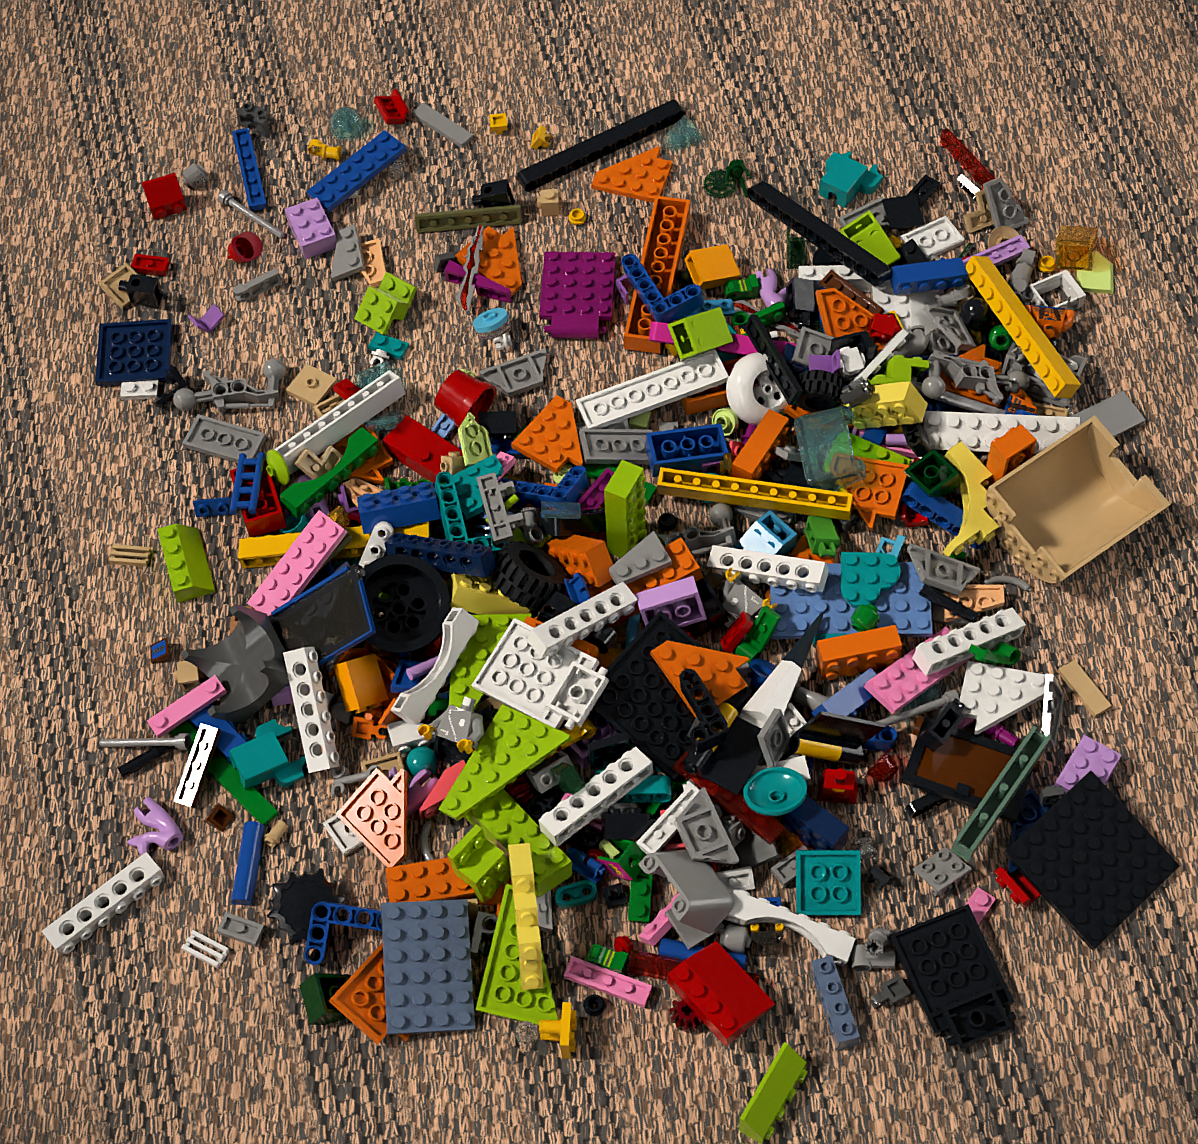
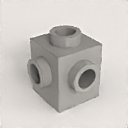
(734, 829)

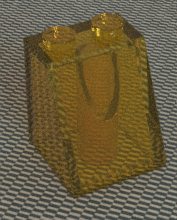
(1076, 247)

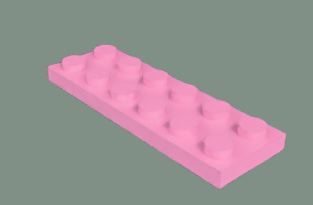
(298, 564)
(905, 680)

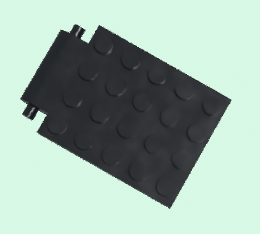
(955, 978)

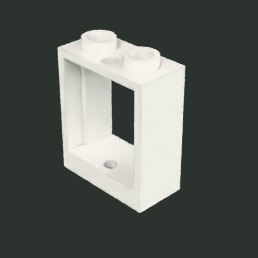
(1063, 280)

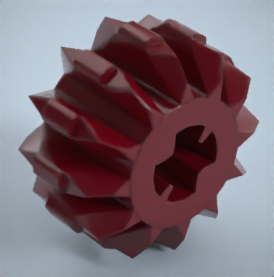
(520, 791)
(678, 1015)

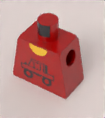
(838, 786)

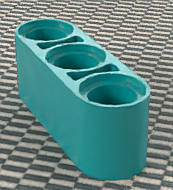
(652, 790)

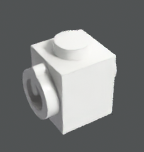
(851, 361)

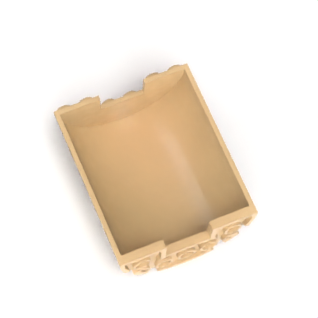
(1070, 503)

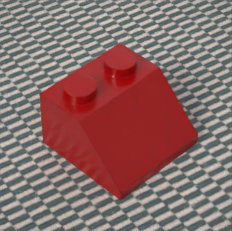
(164, 196)

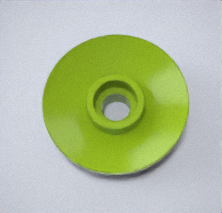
(277, 467)

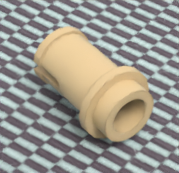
(275, 834)

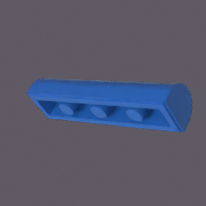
(248, 863)
(678, 949)

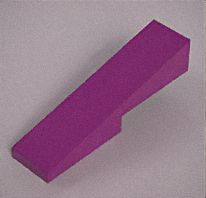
(484, 286)

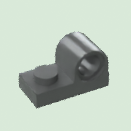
(481, 933)

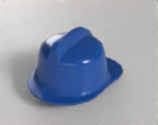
(759, 672)

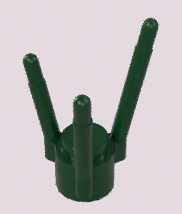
(736, 168)

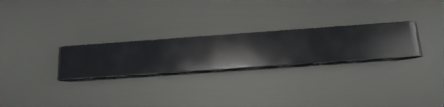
(600, 145)
(820, 233)

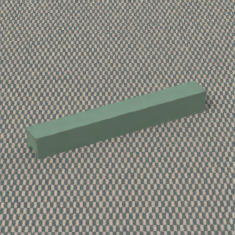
(1000, 794)

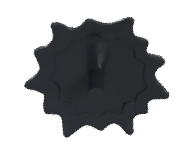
(295, 902)

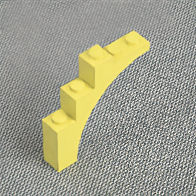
(973, 480)
(526, 916)

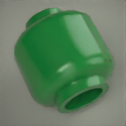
(997, 340)
(865, 618)

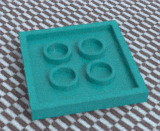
(828, 882)

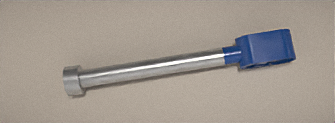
(966, 403)

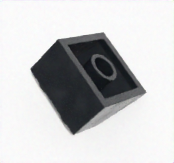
(499, 424)

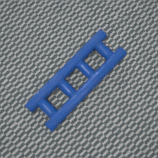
(253, 490)

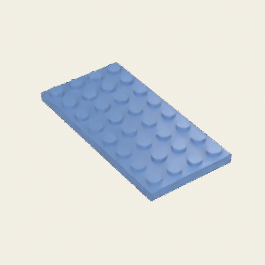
(897, 607)

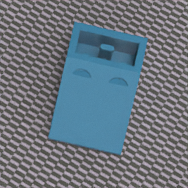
(768, 536)

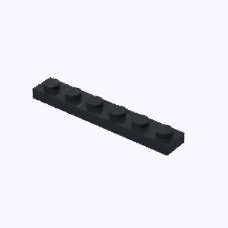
(776, 364)

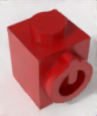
(882, 328)

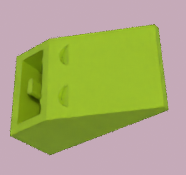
(871, 237)
(700, 333)

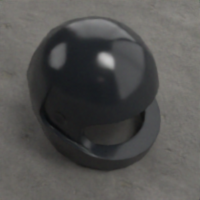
(974, 312)

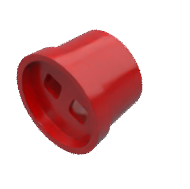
(463, 395)

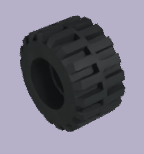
(820, 390)

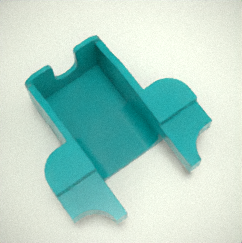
(848, 177)
(265, 759)

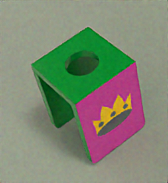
(621, 867)

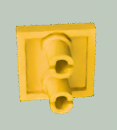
(561, 1030)

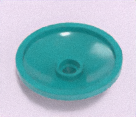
(775, 791)

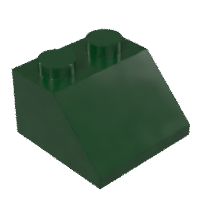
(934, 475)
(316, 995)

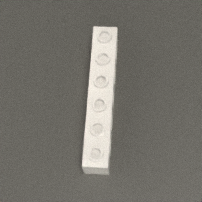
(778, 564)
(582, 620)
(954, 646)
(303, 702)
(592, 806)
(92, 904)

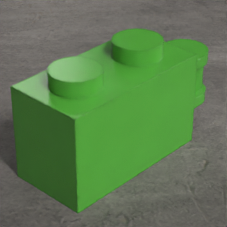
(822, 536)

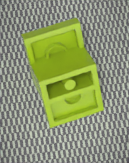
(385, 303)
(900, 370)
(479, 863)

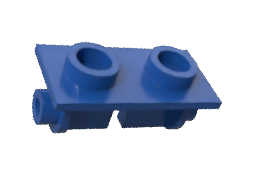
(212, 507)
(576, 589)
(591, 870)

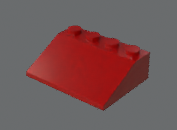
(719, 992)

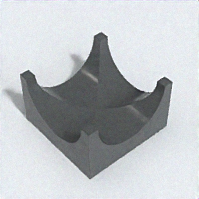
(246, 664)

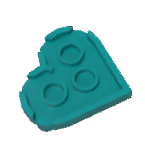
(866, 576)

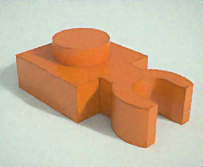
(365, 728)

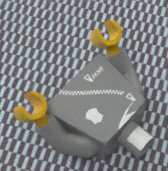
(739, 598)
(457, 725)

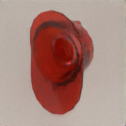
(883, 768)

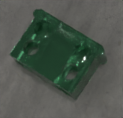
(567, 778)

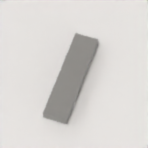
(442, 125)

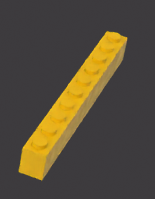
(1022, 327)
(755, 493)
(271, 548)

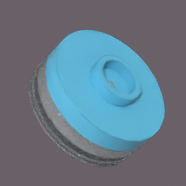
(492, 323)

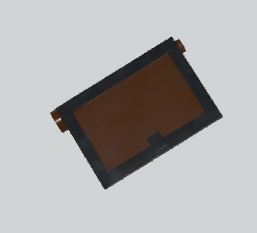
(962, 768)

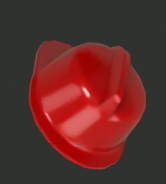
(245, 247)

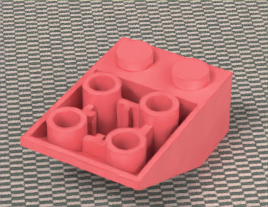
(440, 790)

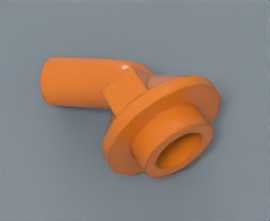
(375, 713)

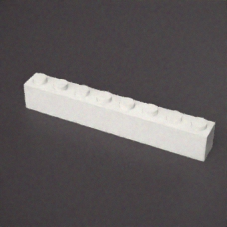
(343, 418)

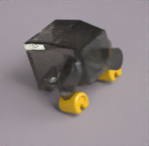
(767, 941)

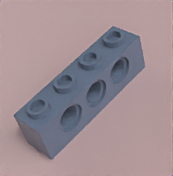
(834, 1003)

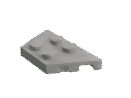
(517, 374)
(941, 570)
(704, 832)

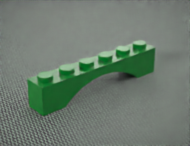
(303, 495)

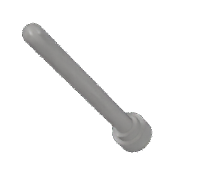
(227, 199)
(946, 698)
(182, 742)

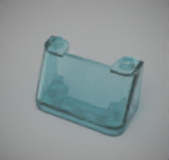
(828, 449)

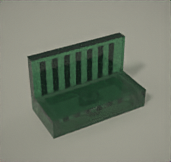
(794, 251)

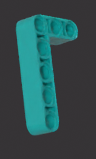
(453, 509)

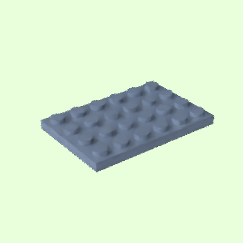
(427, 967)

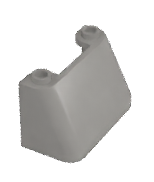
(1037, 388)
(702, 895)

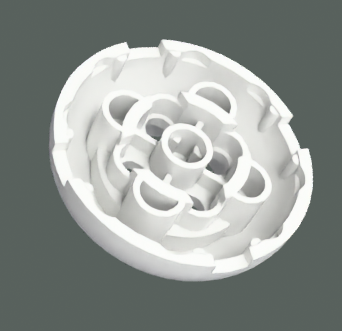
(743, 395)

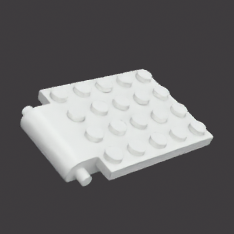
(544, 687)

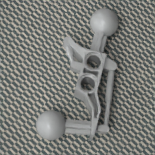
(273, 369)
(968, 375)
(702, 541)

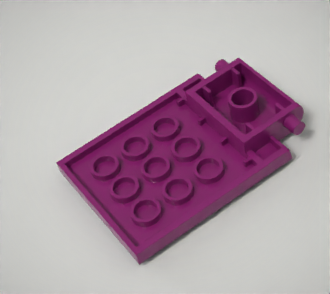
(577, 293)

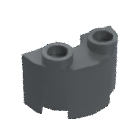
(253, 116)
(856, 392)

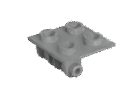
(942, 871)

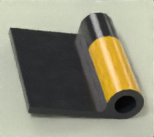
(834, 737)
(732, 761)

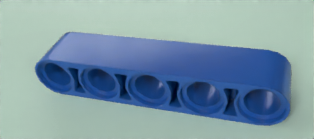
(936, 510)

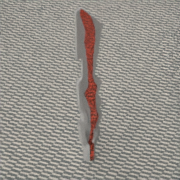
(471, 268)
(783, 325)

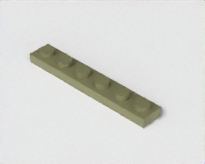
(468, 218)

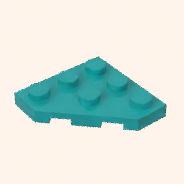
(468, 488)

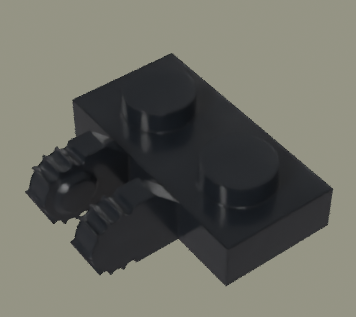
(910, 253)

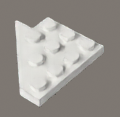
(997, 693)

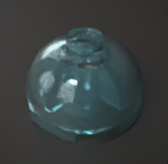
(346, 123)

